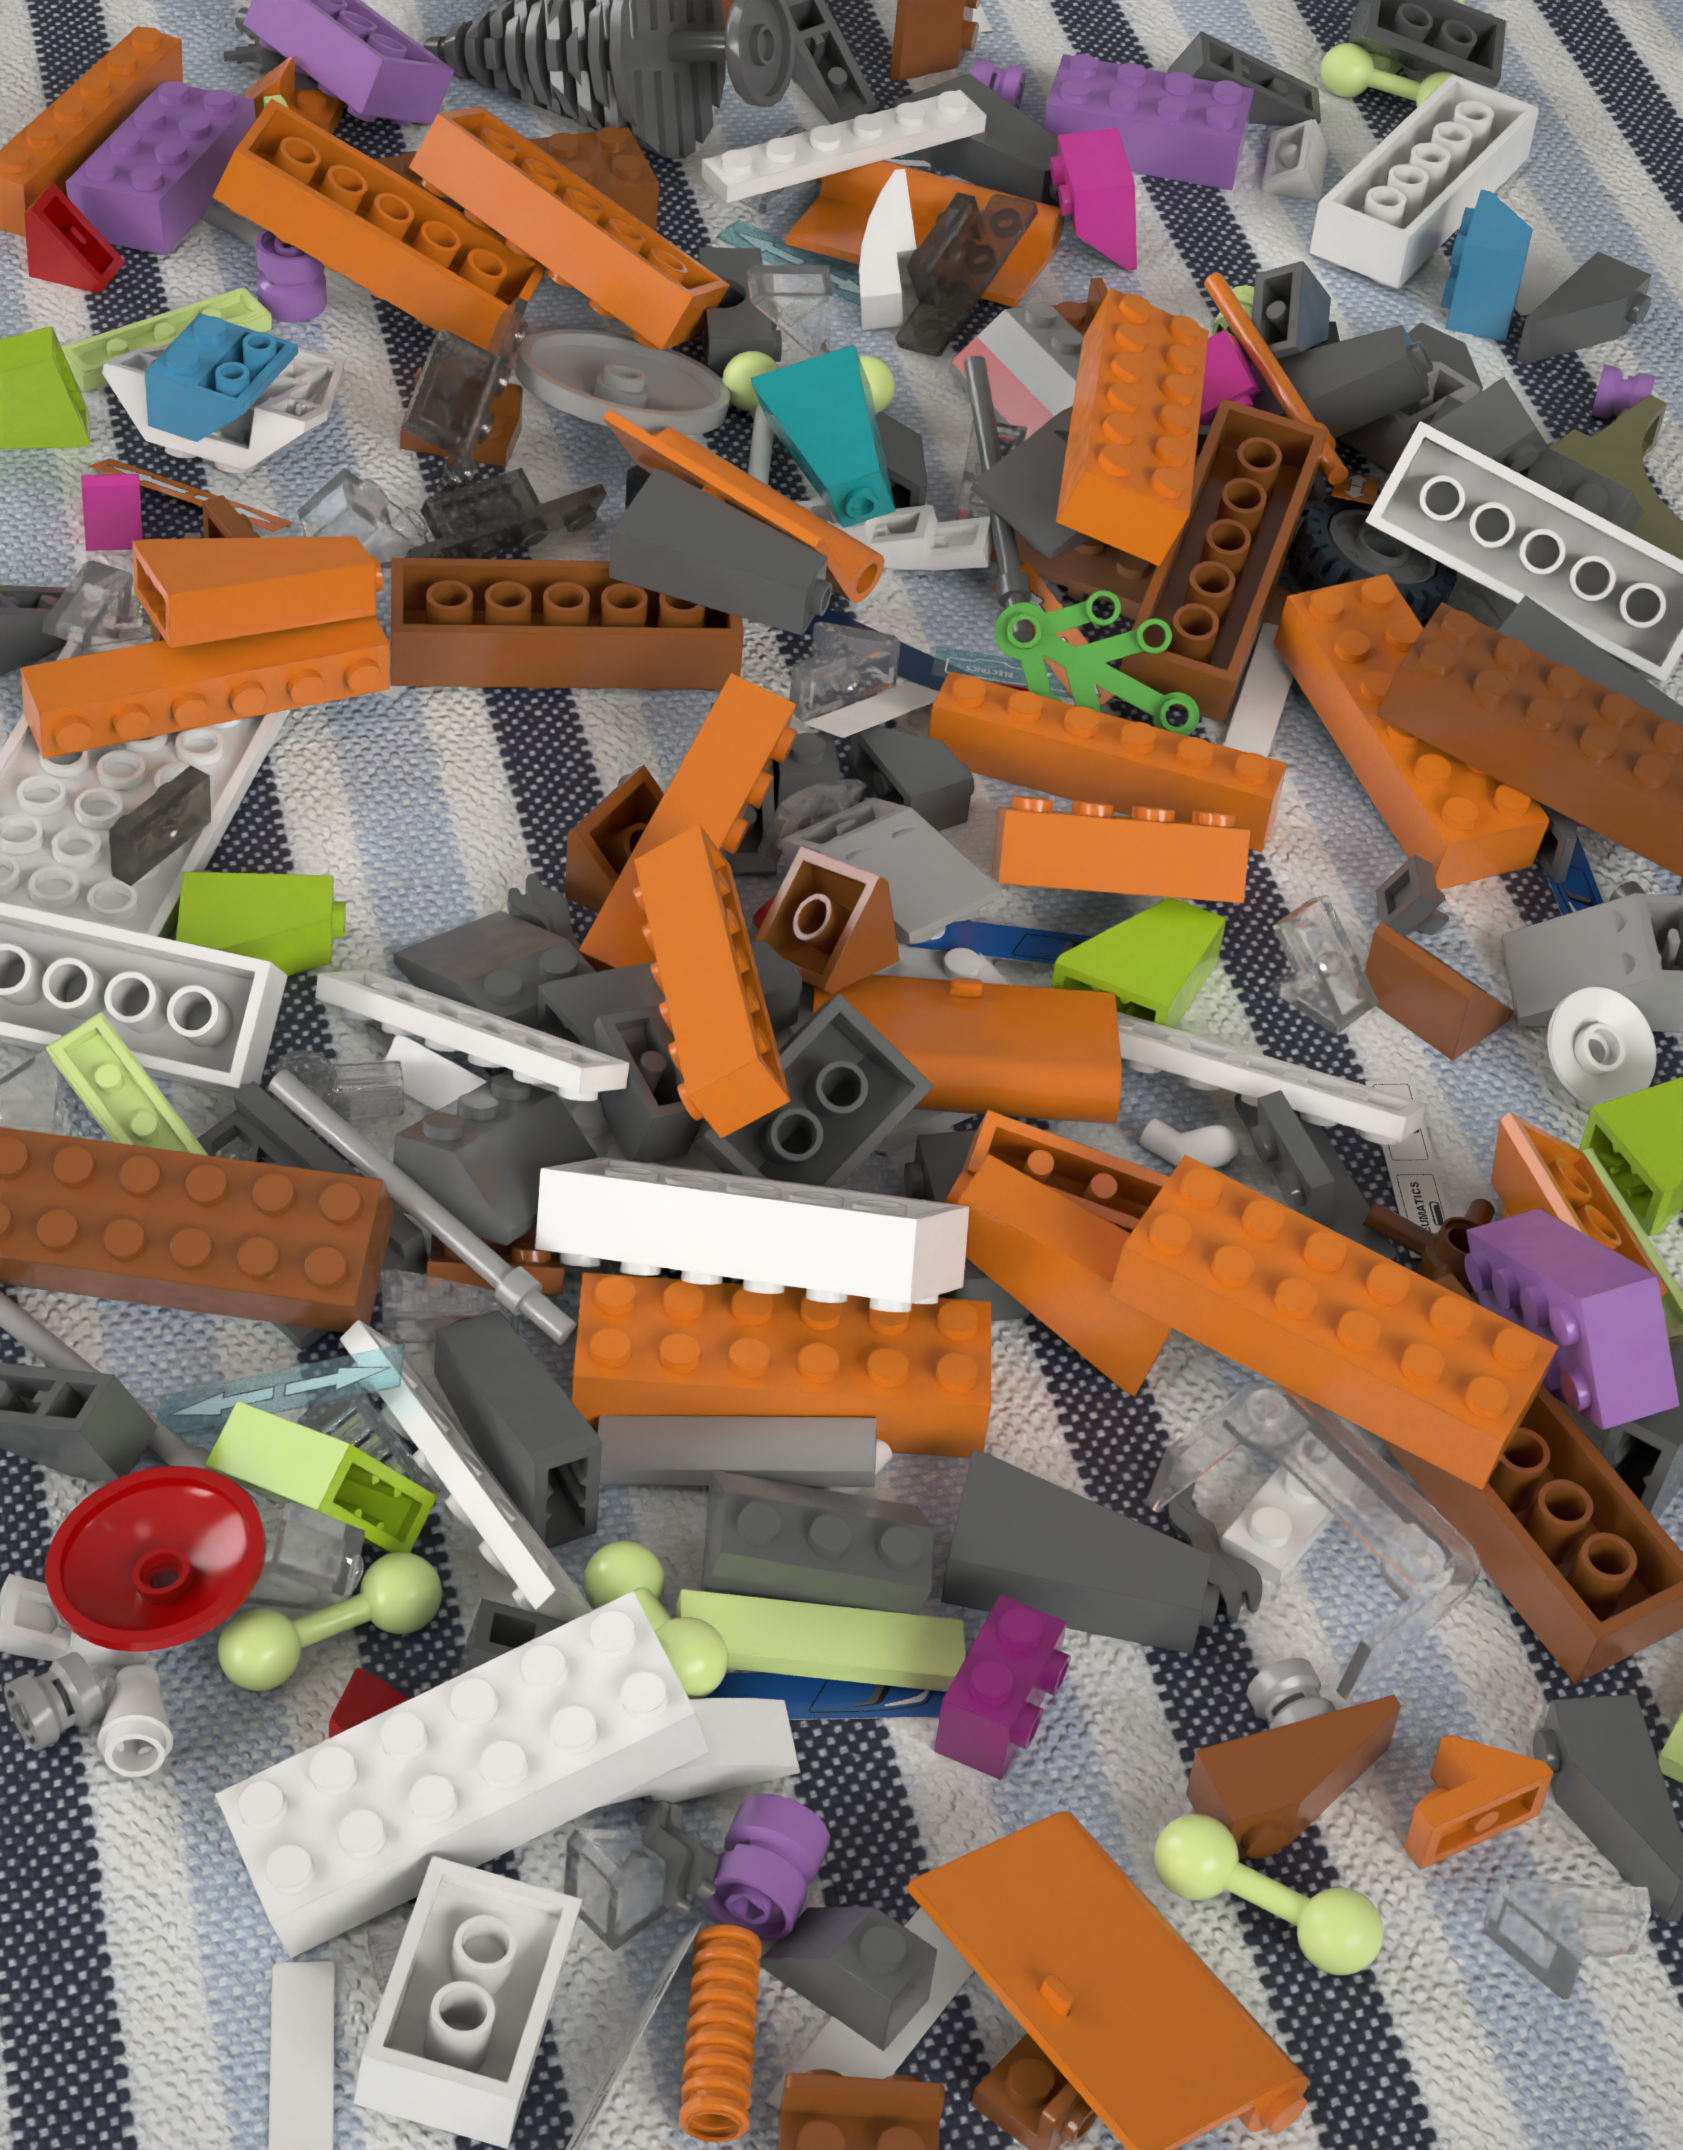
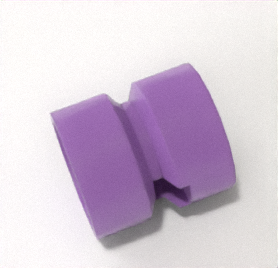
(289, 280)
(767, 1865)

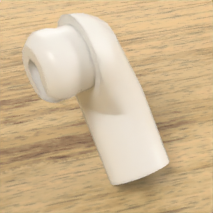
(1209, 1145)

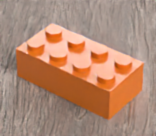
(1120, 853)

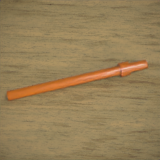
(1272, 372)

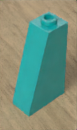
(831, 430)

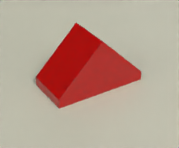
(66, 245)

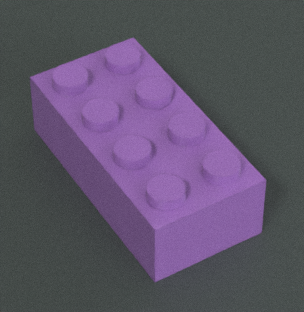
(354, 57)
(1165, 120)
(161, 166)
(1589, 1303)

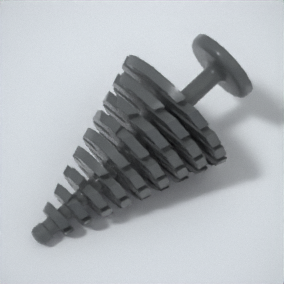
(629, 61)

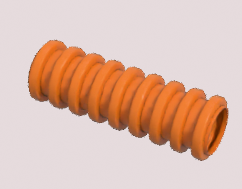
(720, 2033)

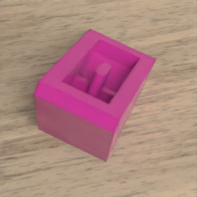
(111, 511)

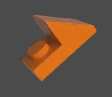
(309, 103)
(1476, 1798)

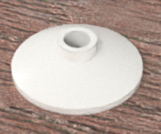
(1616, 1035)

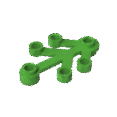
(1087, 663)

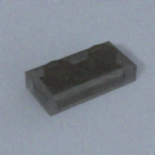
(160, 825)

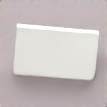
(1296, 161)

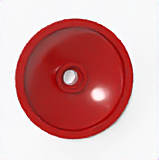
(155, 1558)

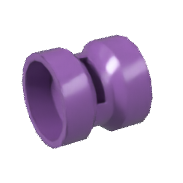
(1008, 82)
(1617, 393)

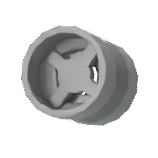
(1288, 1693)
(55, 1701)

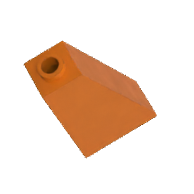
(252, 585)
(1058, 1267)

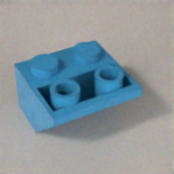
(1486, 269)
(212, 376)

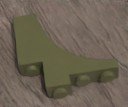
(1619, 456)

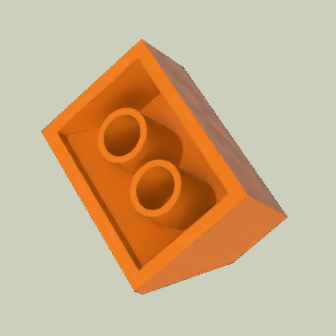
(1549, 1174)

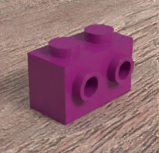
(1001, 1687)

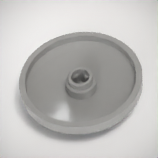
(605, 370)

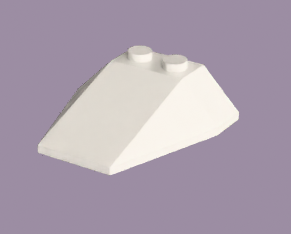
(280, 416)

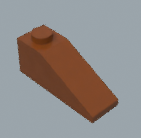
(1287, 1776)

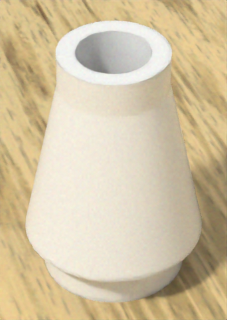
(136, 1726)

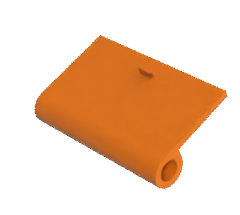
(846, 199)
(850, 564)
(999, 1044)
(1110, 1988)

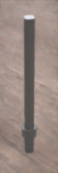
(1012, 584)

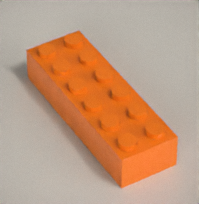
(374, 226)
(567, 227)
(1134, 427)
(1344, 655)
(1332, 1321)
(744, 1353)

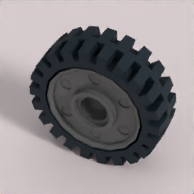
(1342, 548)

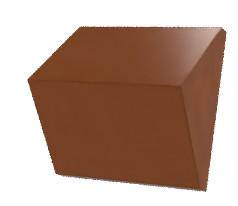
(607, 837)
(831, 922)
(1430, 995)

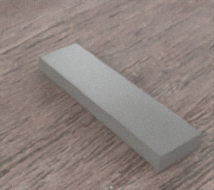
(768, 1448)

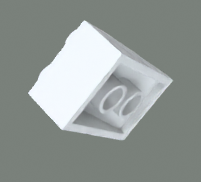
(467, 2002)

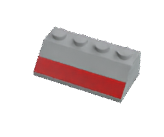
(1029, 364)

